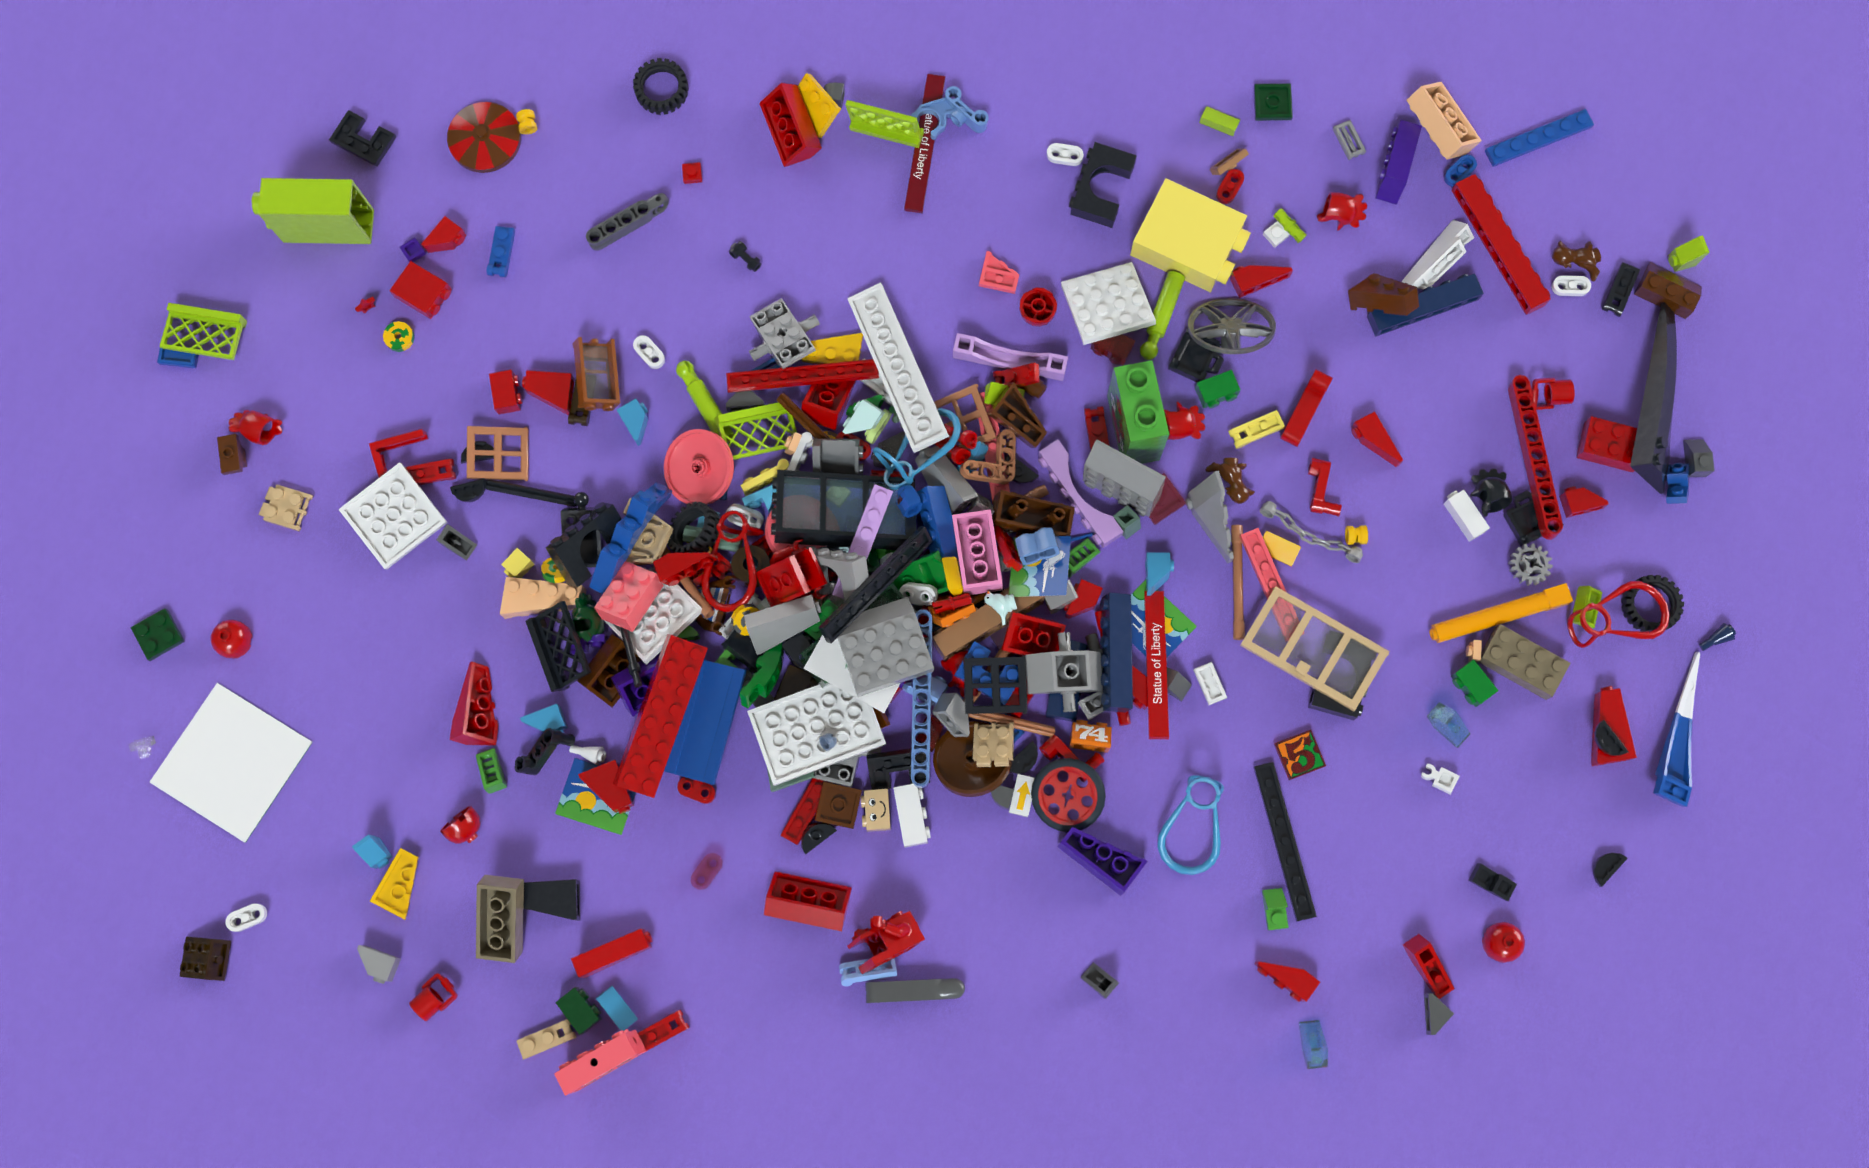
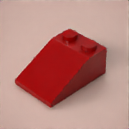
(827, 402)
(1031, 634)

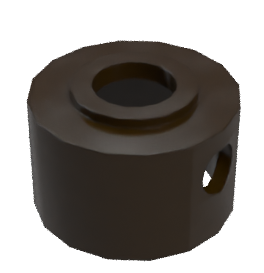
(740, 572)

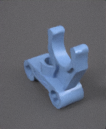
(955, 110)

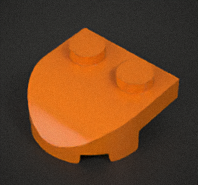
(947, 618)

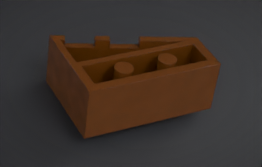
(1384, 294)
(1016, 415)

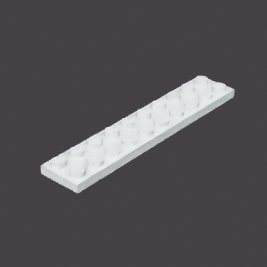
(898, 368)

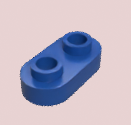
(1459, 171)

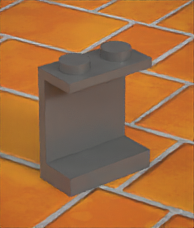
(837, 456)

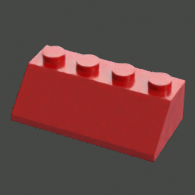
(790, 124)
(807, 901)

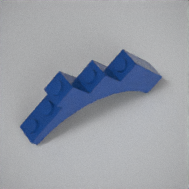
(626, 533)

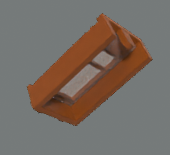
(596, 375)

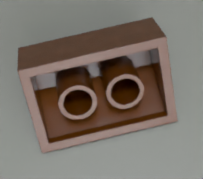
(1664, 286)
(605, 664)

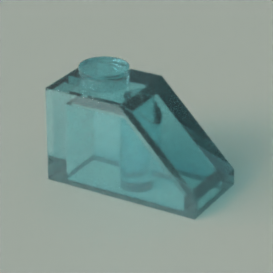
(1448, 724)
(1313, 1044)

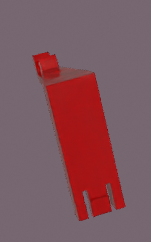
(392, 443)

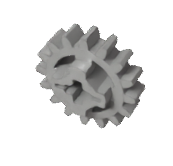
(1537, 567)

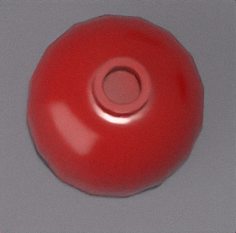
(1038, 307)
(231, 639)
(462, 827)
(1503, 942)

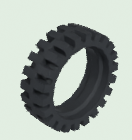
(655, 67)
(685, 518)
(1668, 588)

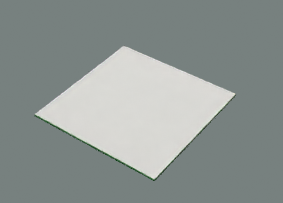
(231, 762)

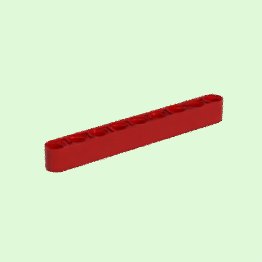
(1531, 464)

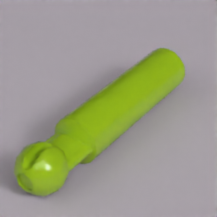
(1162, 313)
(701, 397)

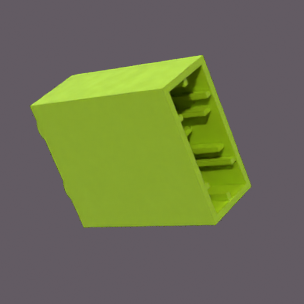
(314, 210)

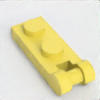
(1257, 429)
(766, 477)

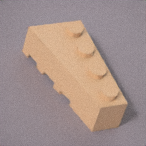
(530, 596)

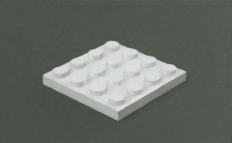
(1108, 303)
(393, 516)
(668, 614)

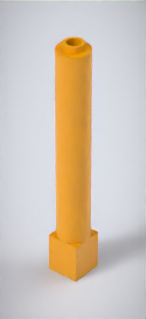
(1502, 613)

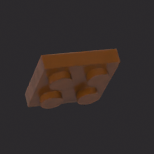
(838, 805)

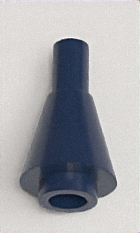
(1721, 635)

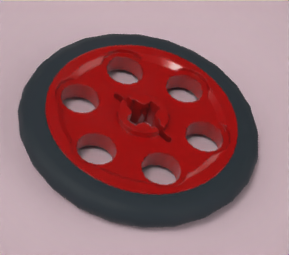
(1075, 769)

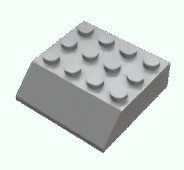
(1123, 478)
(885, 647)

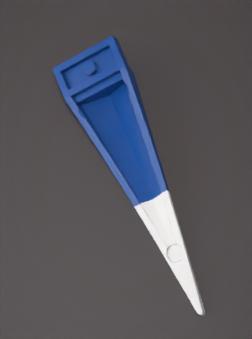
(1674, 766)

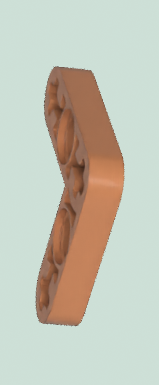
(998, 468)

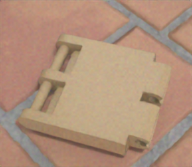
(284, 507)
(993, 744)

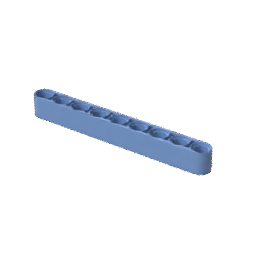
(924, 708)

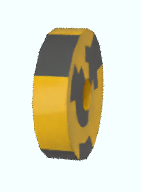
(738, 620)

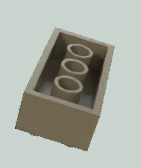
(1523, 662)
(499, 918)

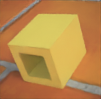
(517, 564)

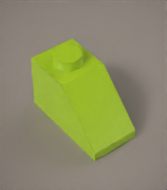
(1688, 254)

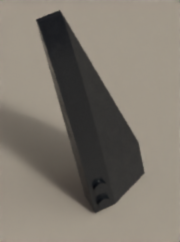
(1653, 433)

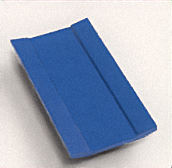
(706, 723)

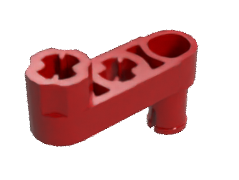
(1318, 504)
(1055, 747)

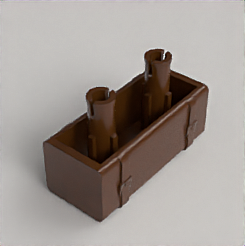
(1029, 514)

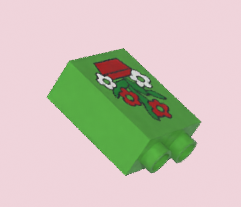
(1137, 412)

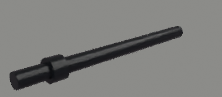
(633, 667)

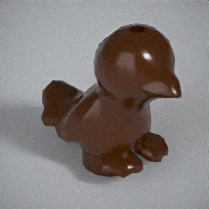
(1583, 257)
(1232, 474)

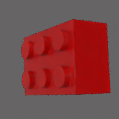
(1607, 443)

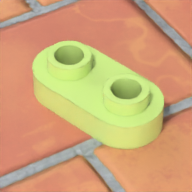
(873, 434)

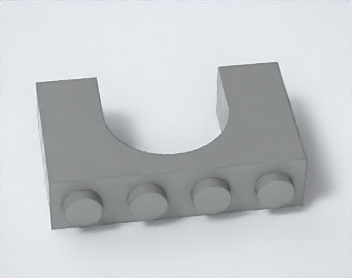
(848, 566)

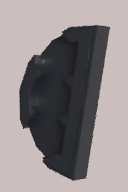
(479, 445)
(1022, 472)
(469, 491)
(1608, 741)
(1025, 759)
(815, 834)
(1607, 866)

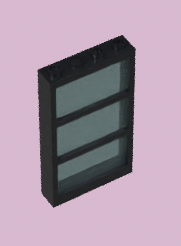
(828, 509)

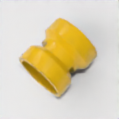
(526, 120)
(1356, 535)

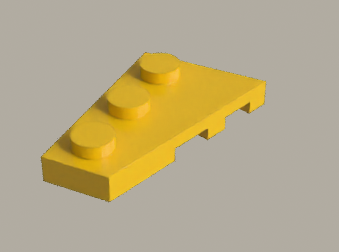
(818, 103)
(397, 884)

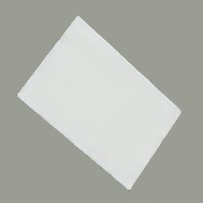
(829, 664)

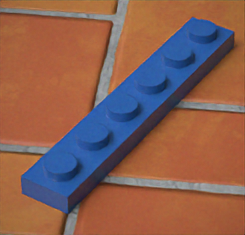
(1539, 137)

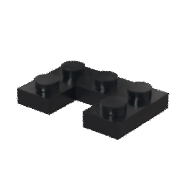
(346, 137)
(883, 763)

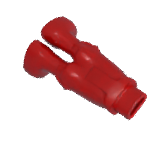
(959, 454)

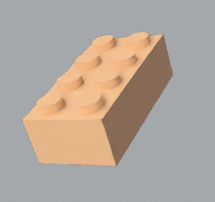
(1443, 120)

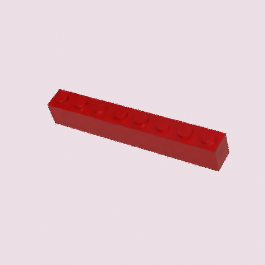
(1501, 244)

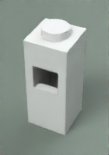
(1466, 515)

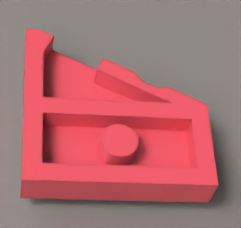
(997, 275)

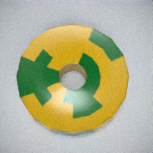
(404, 342)
(550, 572)

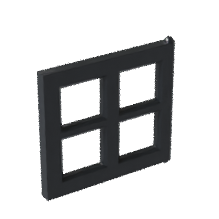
(995, 685)

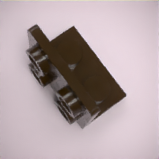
(794, 681)
(205, 958)

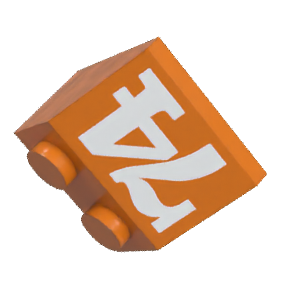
(1090, 737)

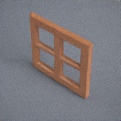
(981, 412)
(497, 453)

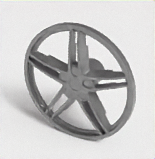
(1231, 328)

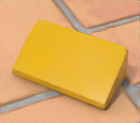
(1281, 548)
(952, 575)

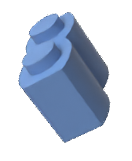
(1037, 546)

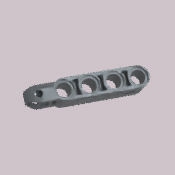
(622, 229)
(914, 990)

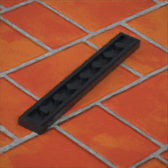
(875, 584)
(1284, 841)

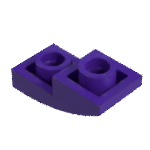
(596, 642)

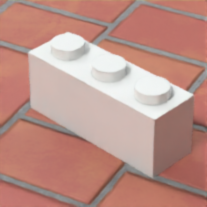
(911, 815)

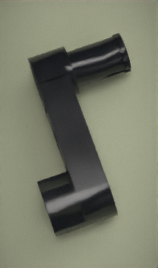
(542, 751)

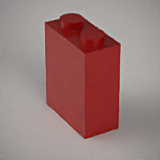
(420, 290)

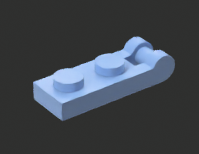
(883, 971)

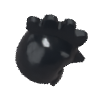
(1491, 490)

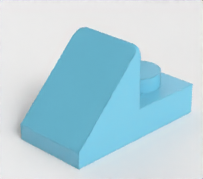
(755, 499)

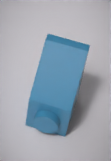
(635, 419)
(1157, 570)
(546, 718)
(373, 851)

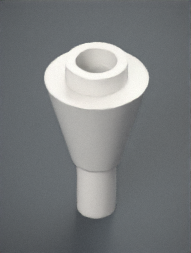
(593, 754)

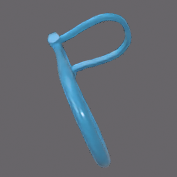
(898, 464)
(1216, 832)

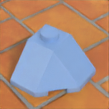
(938, 688)

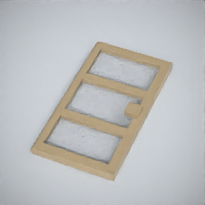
(1315, 648)

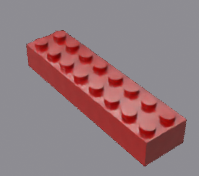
(660, 716)

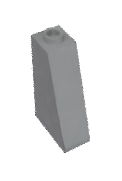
(945, 474)
(781, 622)

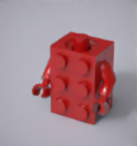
(791, 576)
(888, 938)

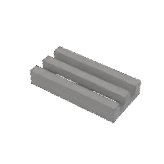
(1355, 153)

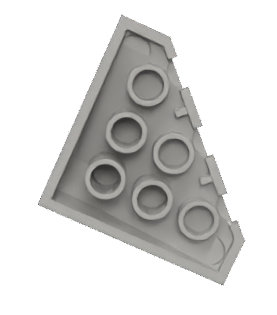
(1211, 513)

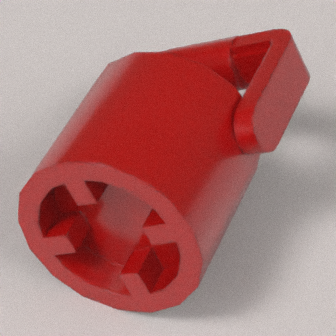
(1555, 392)
(429, 1001)

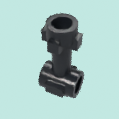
(738, 250)

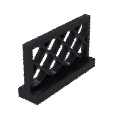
(548, 652)

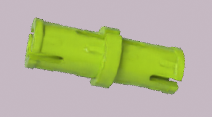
(1290, 225)

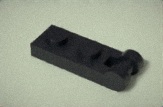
(1621, 289)

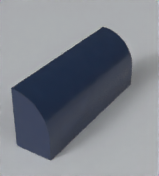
(1055, 700)

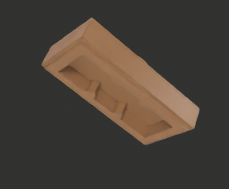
(1229, 161)

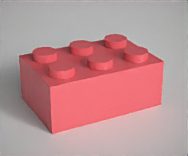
(629, 596)

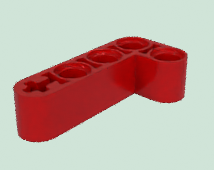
(1306, 407)

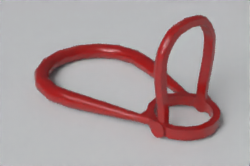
(746, 531)
(1633, 634)

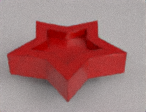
(365, 305)

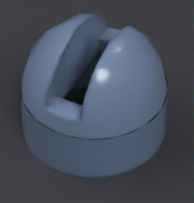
(827, 741)

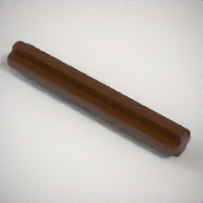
(801, 417)

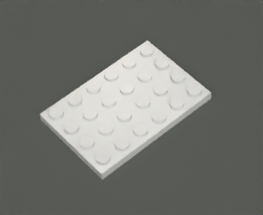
(792, 726)

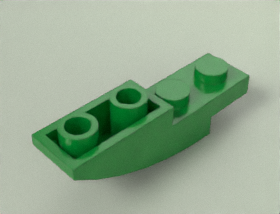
(765, 678)

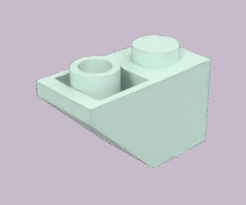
(864, 418)

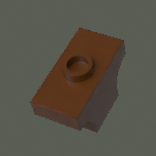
(231, 454)

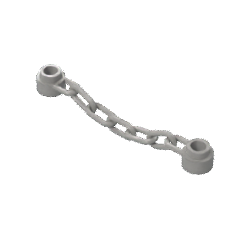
(1353, 554)

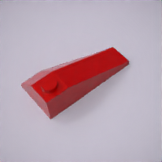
(474, 713)

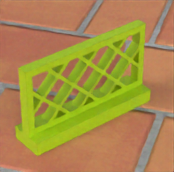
(884, 124)
(207, 316)
(750, 415)

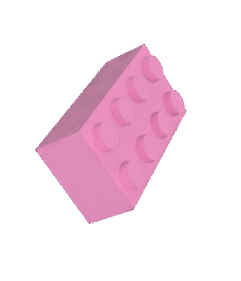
(977, 552)

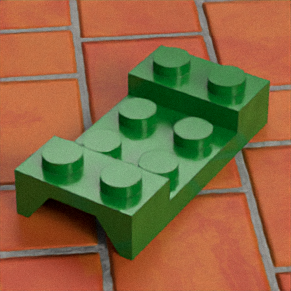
(925, 570)

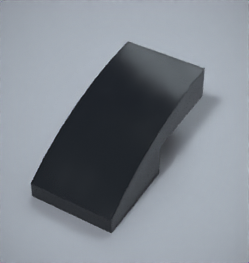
(1492, 882)

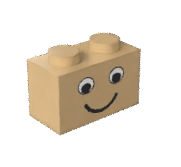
(876, 810)

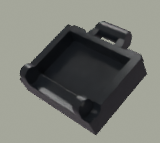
(1194, 360)
(1524, 520)
(742, 649)

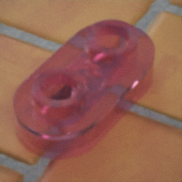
(705, 870)

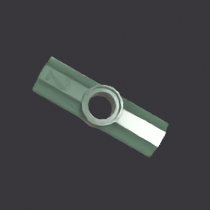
(692, 532)

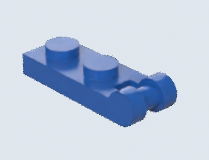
(501, 251)

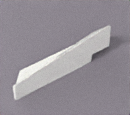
(1440, 256)

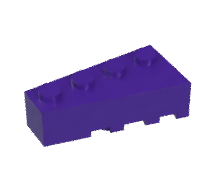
(1398, 161)
(629, 694)
(1102, 859)

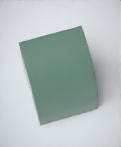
(1128, 521)

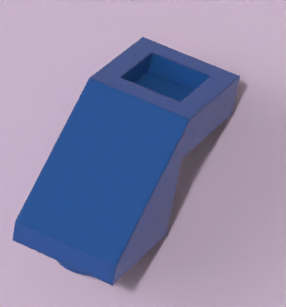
(1677, 483)

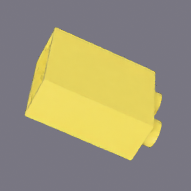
(1190, 236)

